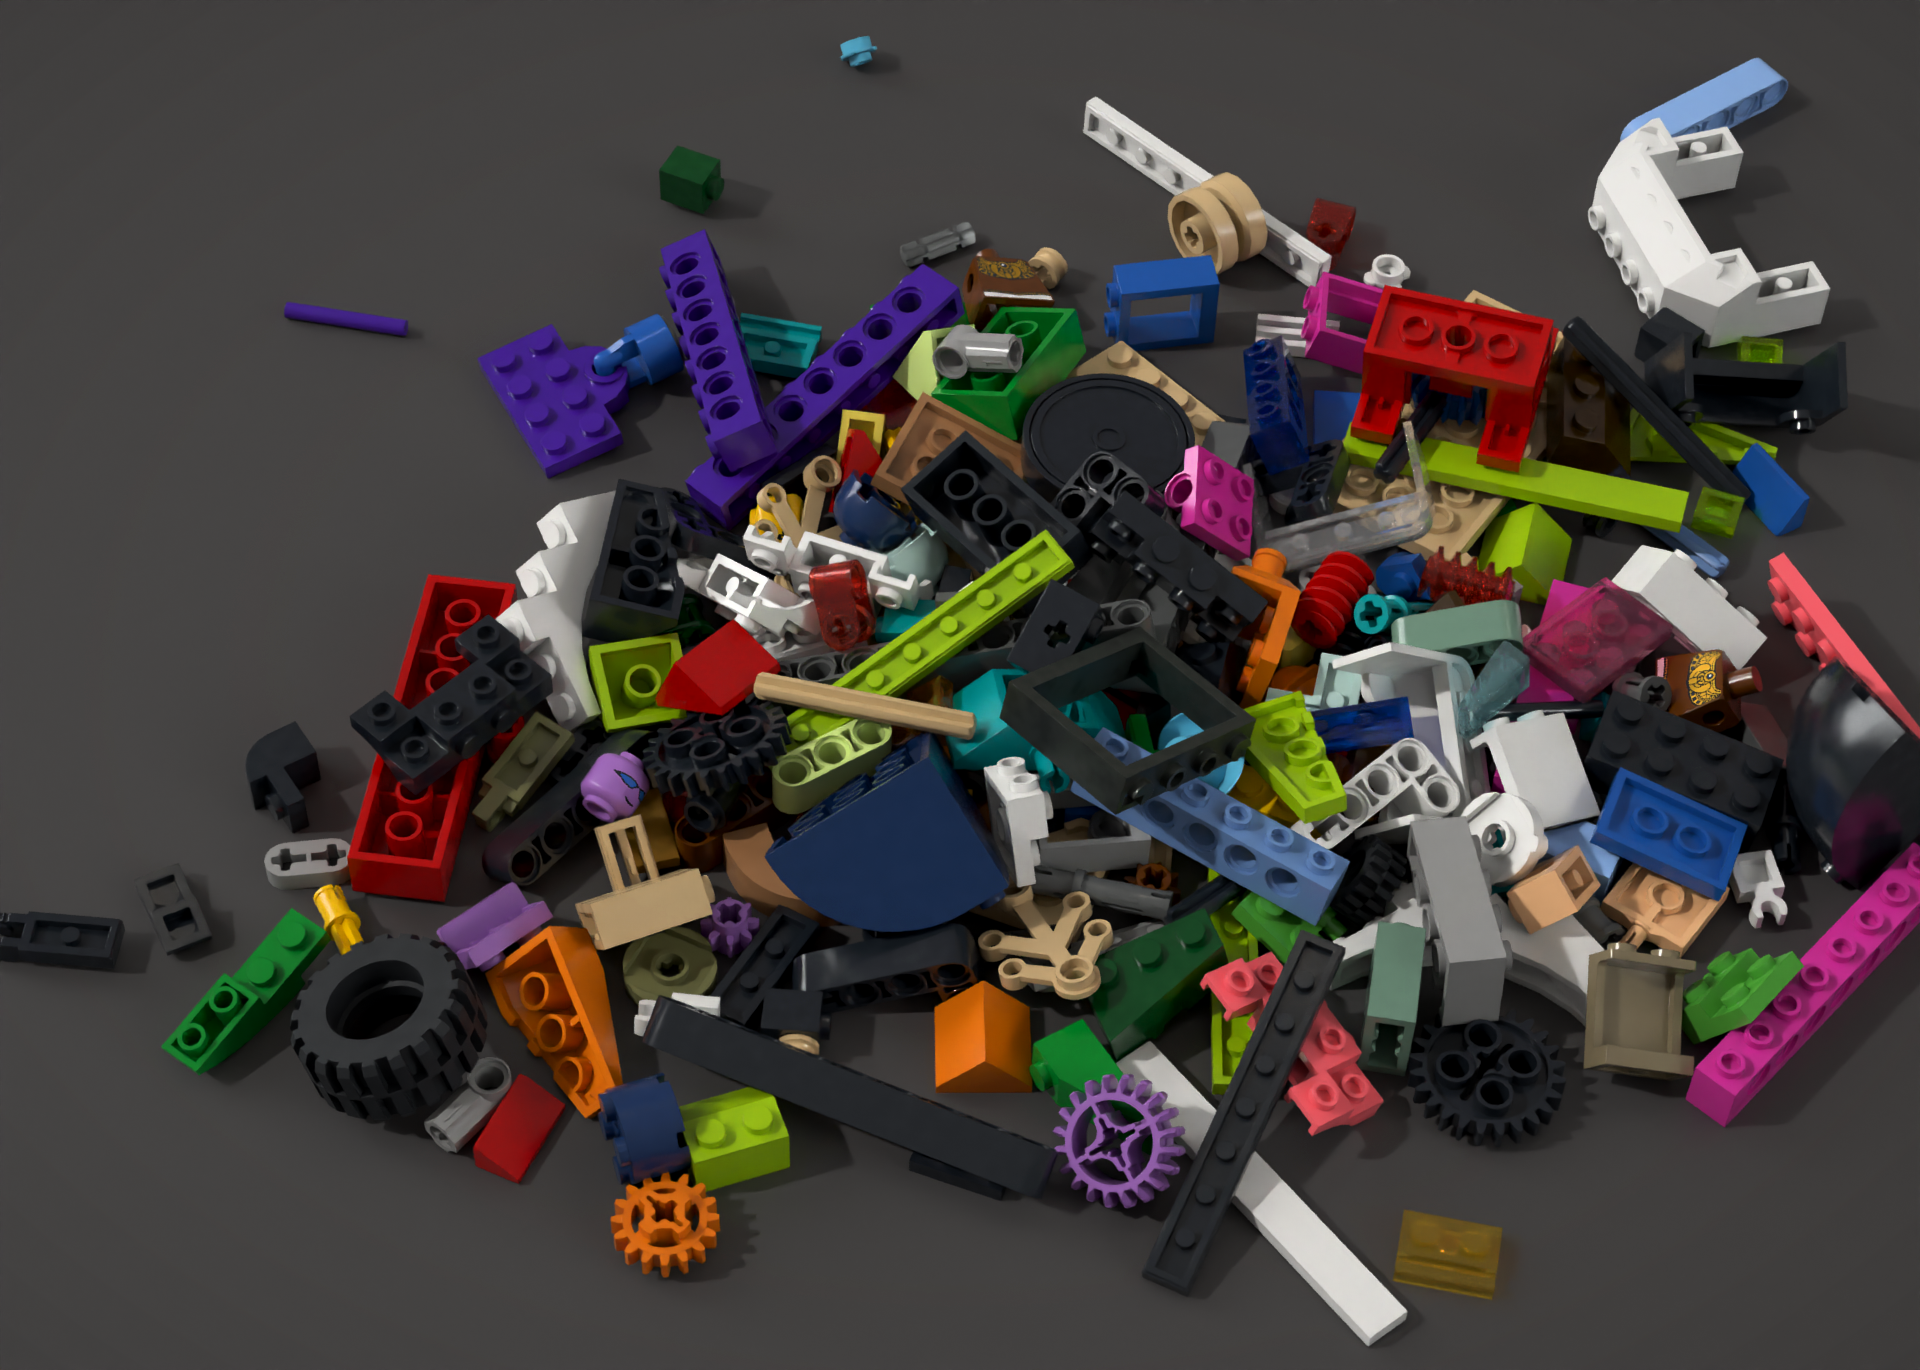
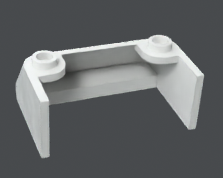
(1434, 689)

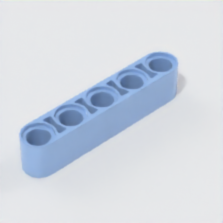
(1719, 102)

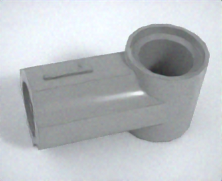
(972, 351)
(470, 1105)

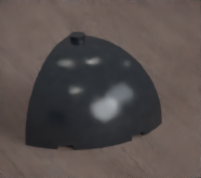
(1852, 775)

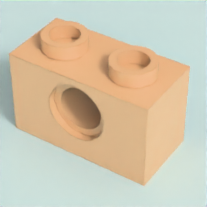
(1553, 890)

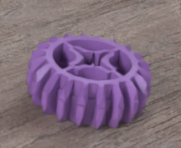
(1129, 1156)

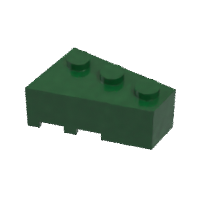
(1154, 980)

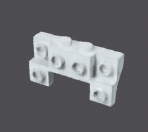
(819, 550)
(748, 596)

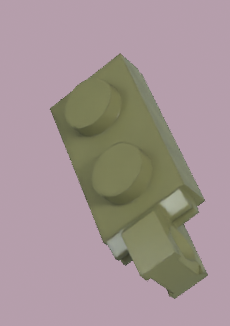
(521, 770)

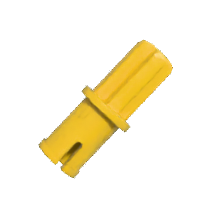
(338, 918)

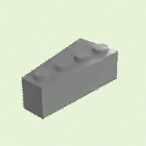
(1459, 919)

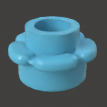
(857, 51)

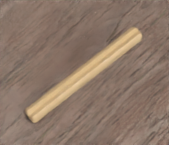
(865, 705)

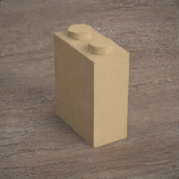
(646, 908)

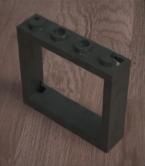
(1033, 713)

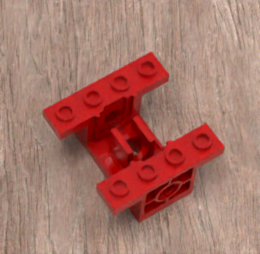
(1459, 349)

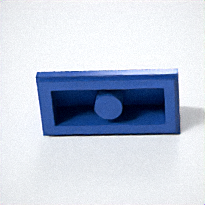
(1774, 494)

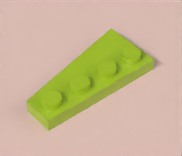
(1294, 758)

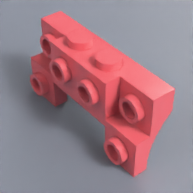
(1325, 1075)

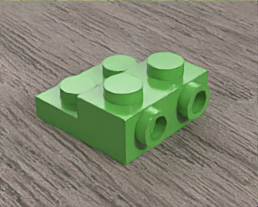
(1734, 992)

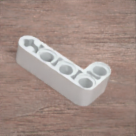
(1404, 786)

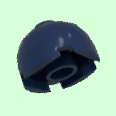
(871, 516)

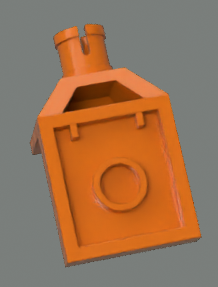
(1271, 625)

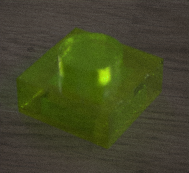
(1717, 512)

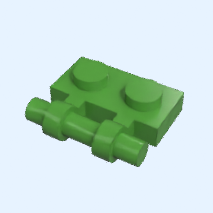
(1278, 927)

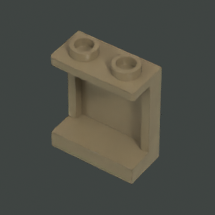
(1636, 1013)

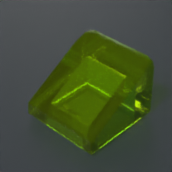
(1760, 349)

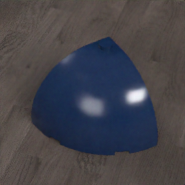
(895, 846)

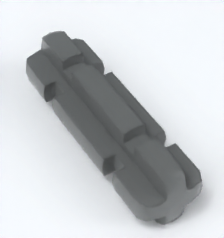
(937, 244)

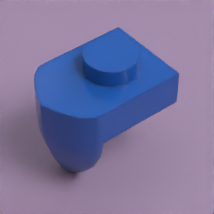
(1402, 575)

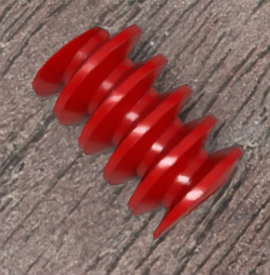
(1331, 598)

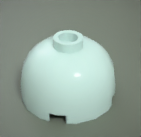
(921, 556)

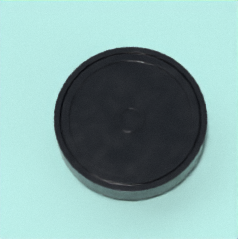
(1103, 415)

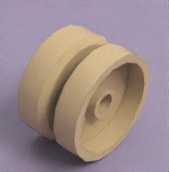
(1218, 221)

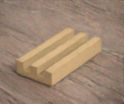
(609, 858)

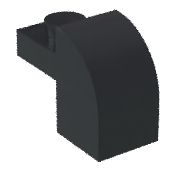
(277, 771)

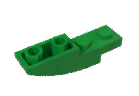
(250, 999)

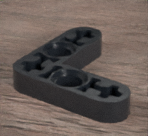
(1316, 481)
(692, 533)

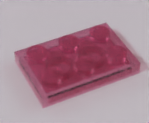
(1594, 640)

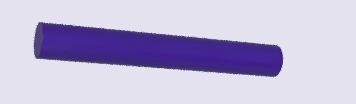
(346, 318)

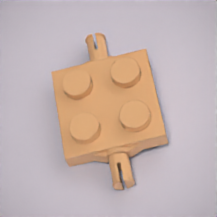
(1659, 909)

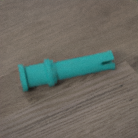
(1385, 612)

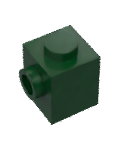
(690, 179)

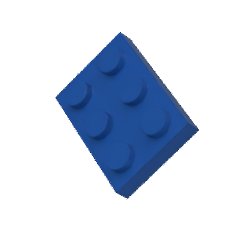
(1669, 834)

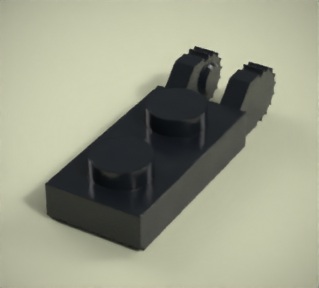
(60, 939)

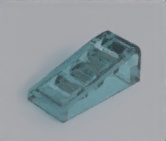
(1496, 686)

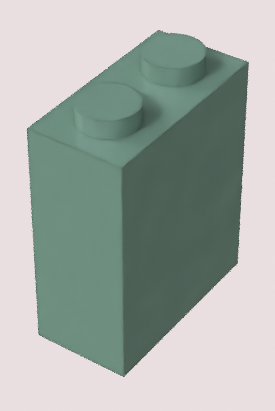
(1392, 998)

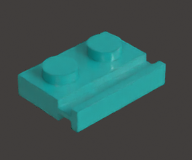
(780, 344)

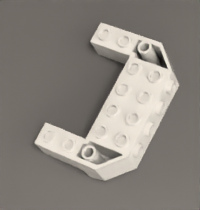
(1664, 255)

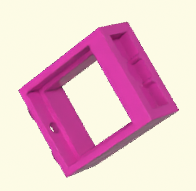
(1342, 298)

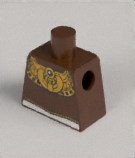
(1001, 283)
(1707, 687)

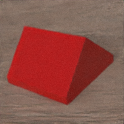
(717, 672)

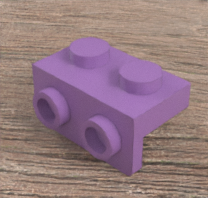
(492, 926)

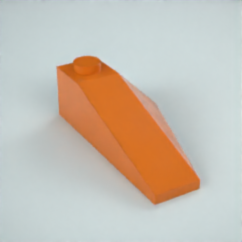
(562, 1006)

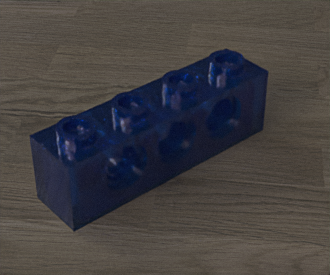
(1275, 405)

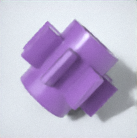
(730, 926)

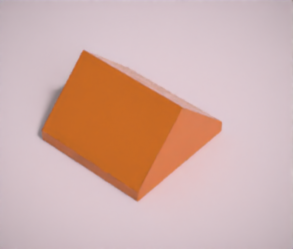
(982, 1043)

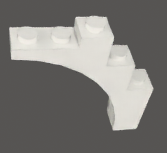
(556, 592)
(1546, 961)

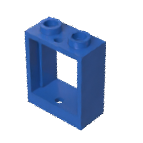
(1159, 280)

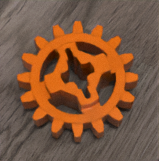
(665, 1224)

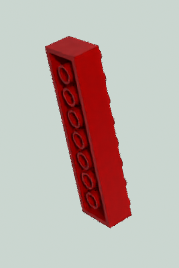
(405, 840)

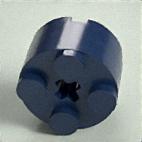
(644, 1129)

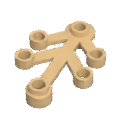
(831, 475)
(1071, 976)

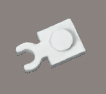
(1758, 881)

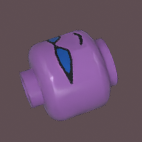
(615, 786)

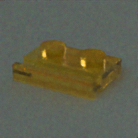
(1447, 1254)

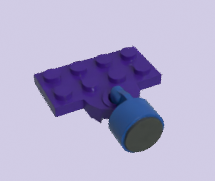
(566, 396)

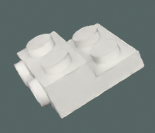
(1017, 816)

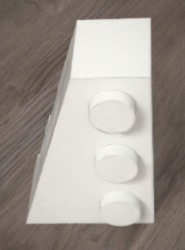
(1692, 605)

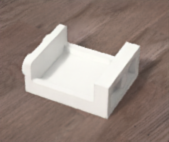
(1541, 766)

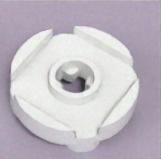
(1524, 835)

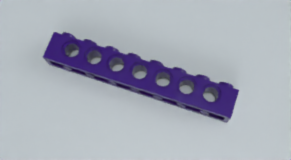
(716, 352)
(840, 379)

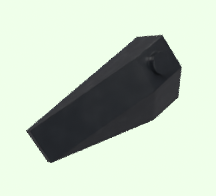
(637, 572)

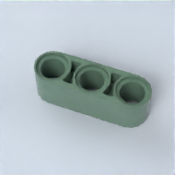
(1463, 631)

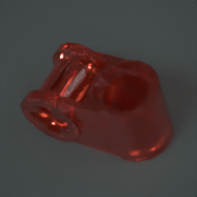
(1331, 227)
(840, 601)

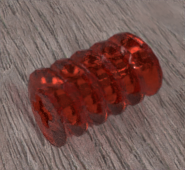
(1466, 580)

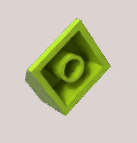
(734, 1137)

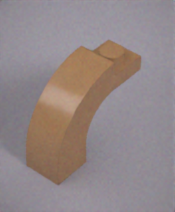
(756, 879)

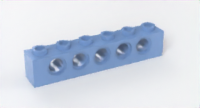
(1233, 840)

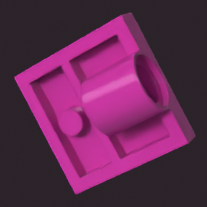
(1213, 502)

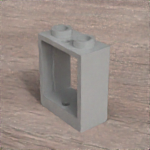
(1092, 854)

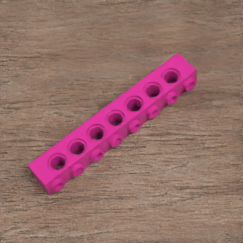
(1830, 974)

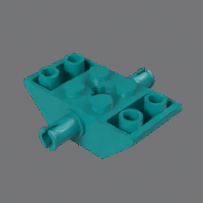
(997, 740)

